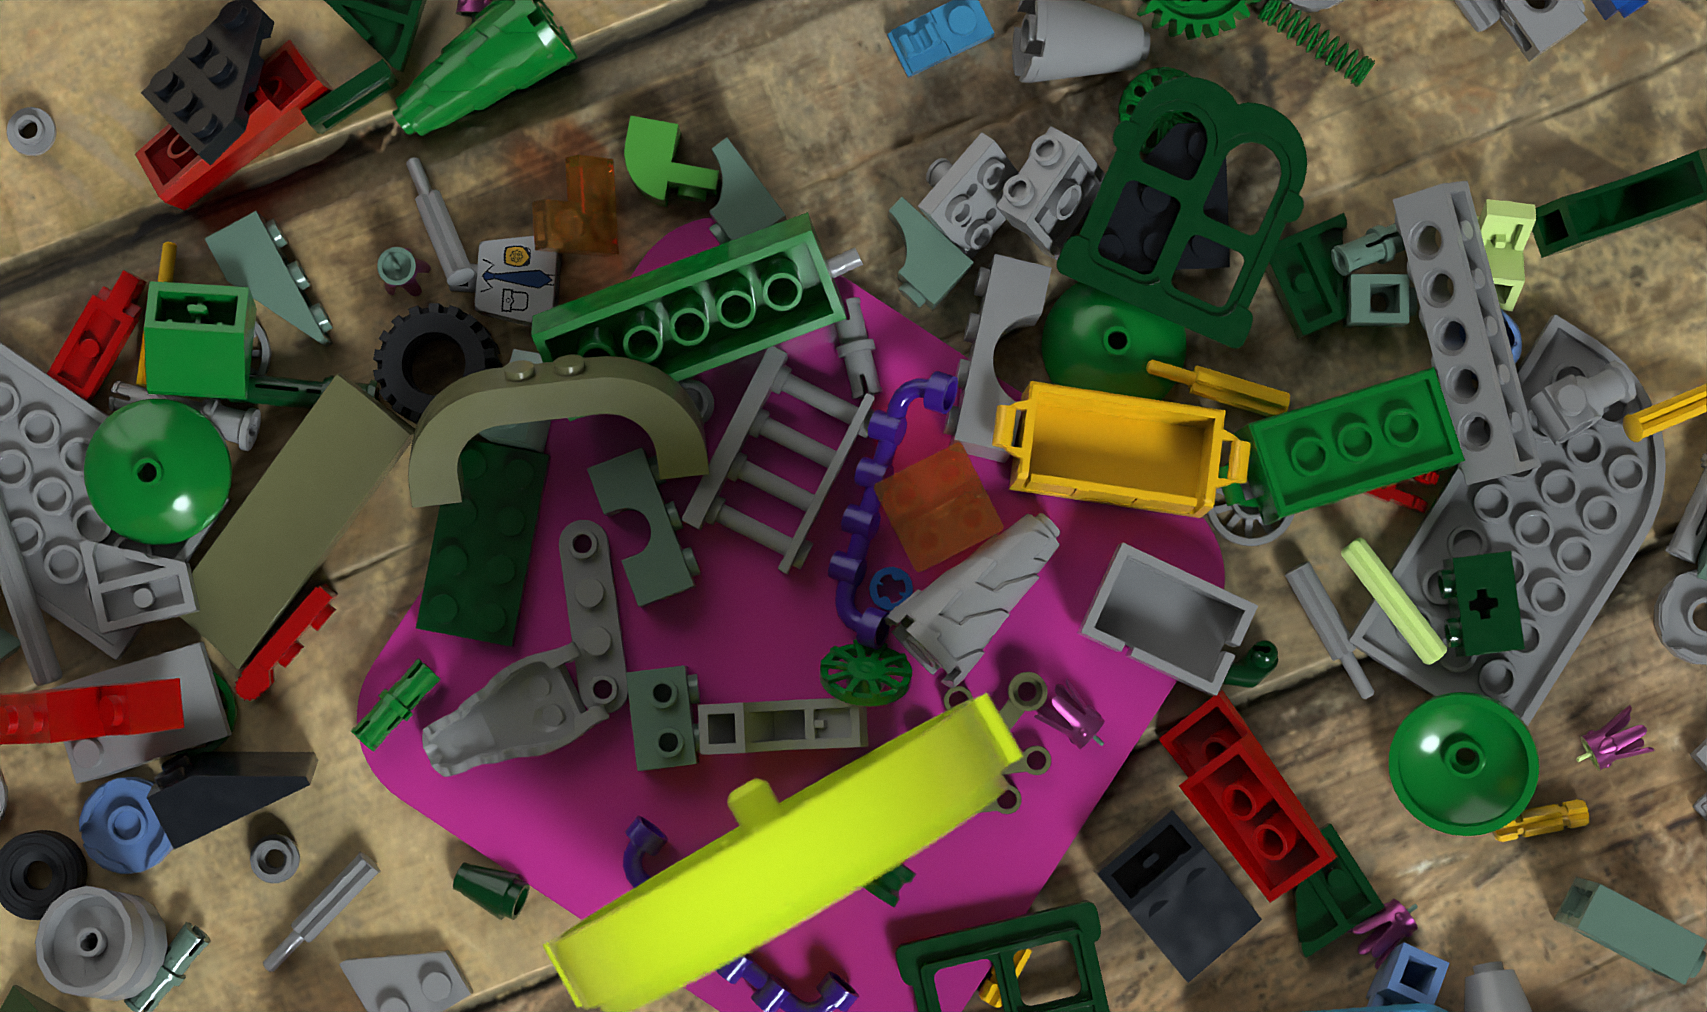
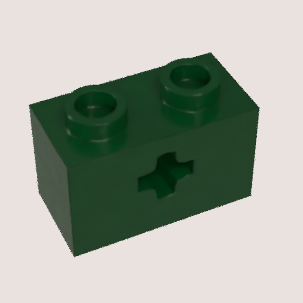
(1489, 578)

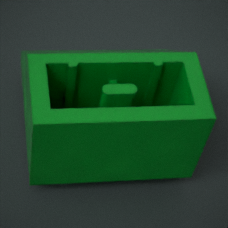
(198, 340)

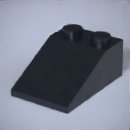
(221, 787)

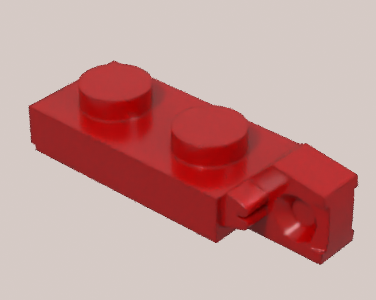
(99, 337)

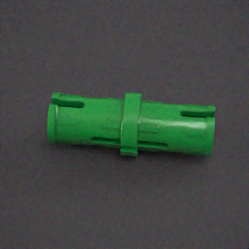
(395, 705)

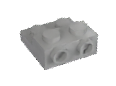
(1052, 191)

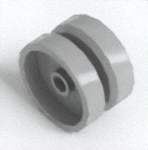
(101, 943)

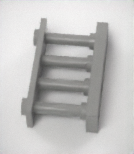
(732, 464)

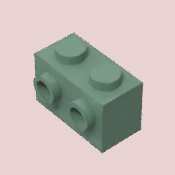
(664, 717)

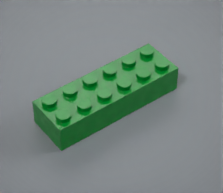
(703, 305)

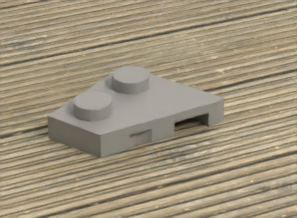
(407, 982)

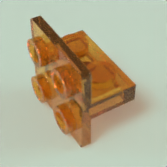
(938, 507)

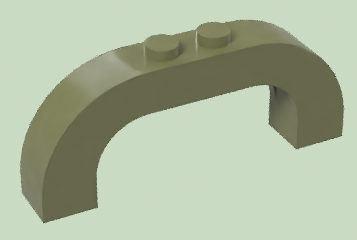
(548, 392)

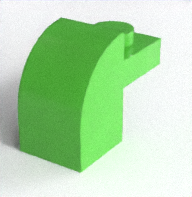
(652, 164)

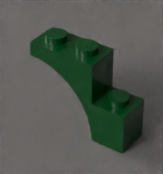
(1621, 204)

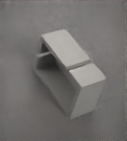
(1167, 619)

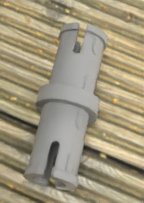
(857, 352)

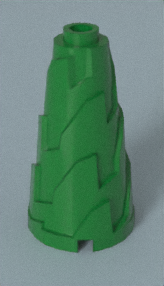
(500, 52)

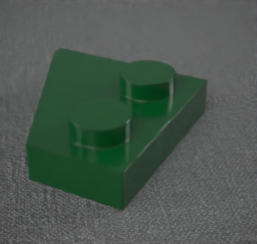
(384, 24)
(1307, 277)
(1332, 899)

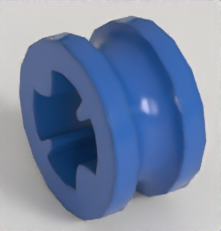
(897, 575)

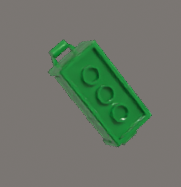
(1346, 446)

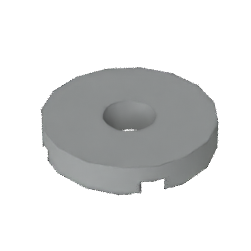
(1675, 617)

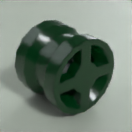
(890, 883)

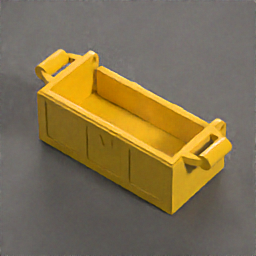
(1118, 449)

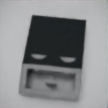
(1177, 894)

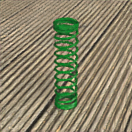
(1366, 63)

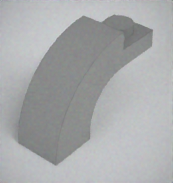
(781, 726)

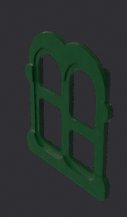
(1226, 128)
(999, 943)

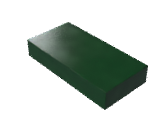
(350, 97)

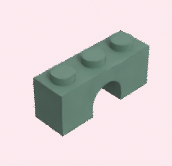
(663, 566)

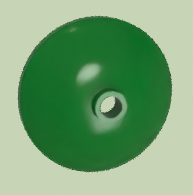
(1079, 352)
(189, 464)
(1459, 793)

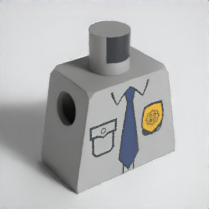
(514, 280)

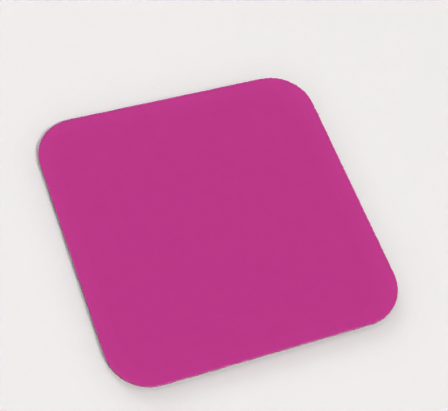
(763, 639)

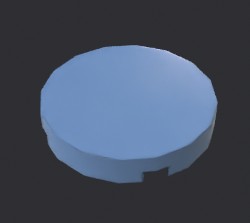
(122, 827)

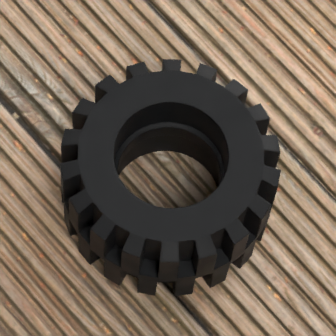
(411, 335)

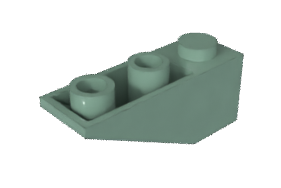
(254, 258)

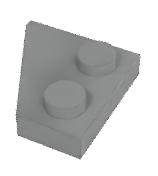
(136, 587)

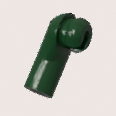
(1253, 665)

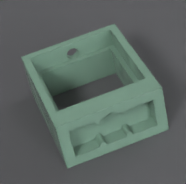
(1632, 930)

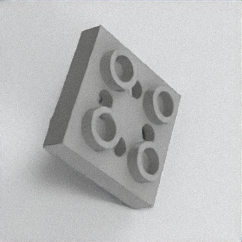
(967, 194)

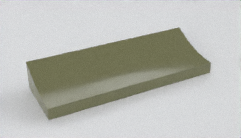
(295, 518)

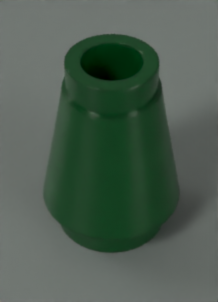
(492, 889)

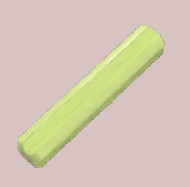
(1394, 601)

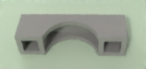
(1010, 300)

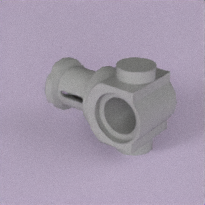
(1578, 402)

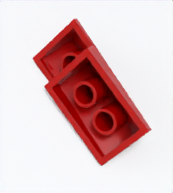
(284, 89)
(1246, 798)

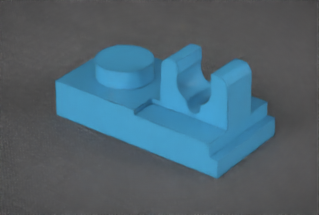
(940, 35)

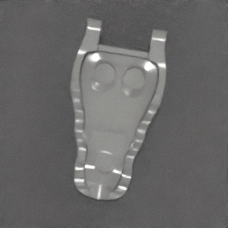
(517, 714)

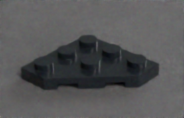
(210, 80)
(1147, 215)

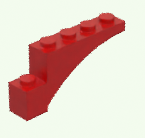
(90, 711)

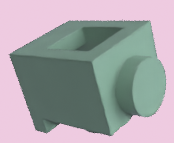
(1394, 288)

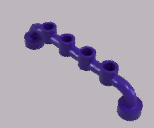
(864, 520)
(771, 990)

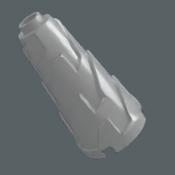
(968, 603)

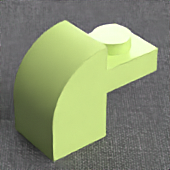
(1505, 232)

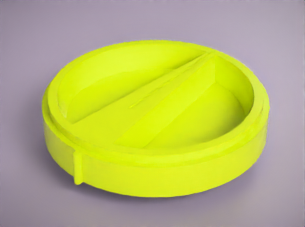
(786, 860)

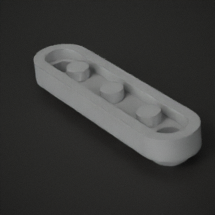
(594, 614)

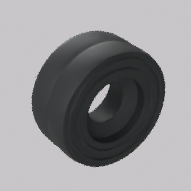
(17, 855)

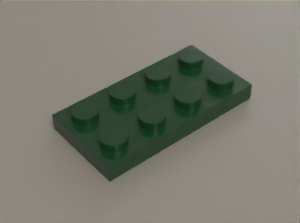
(485, 545)

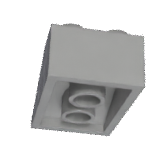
(202, 713)

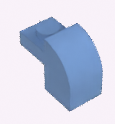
(1407, 978)

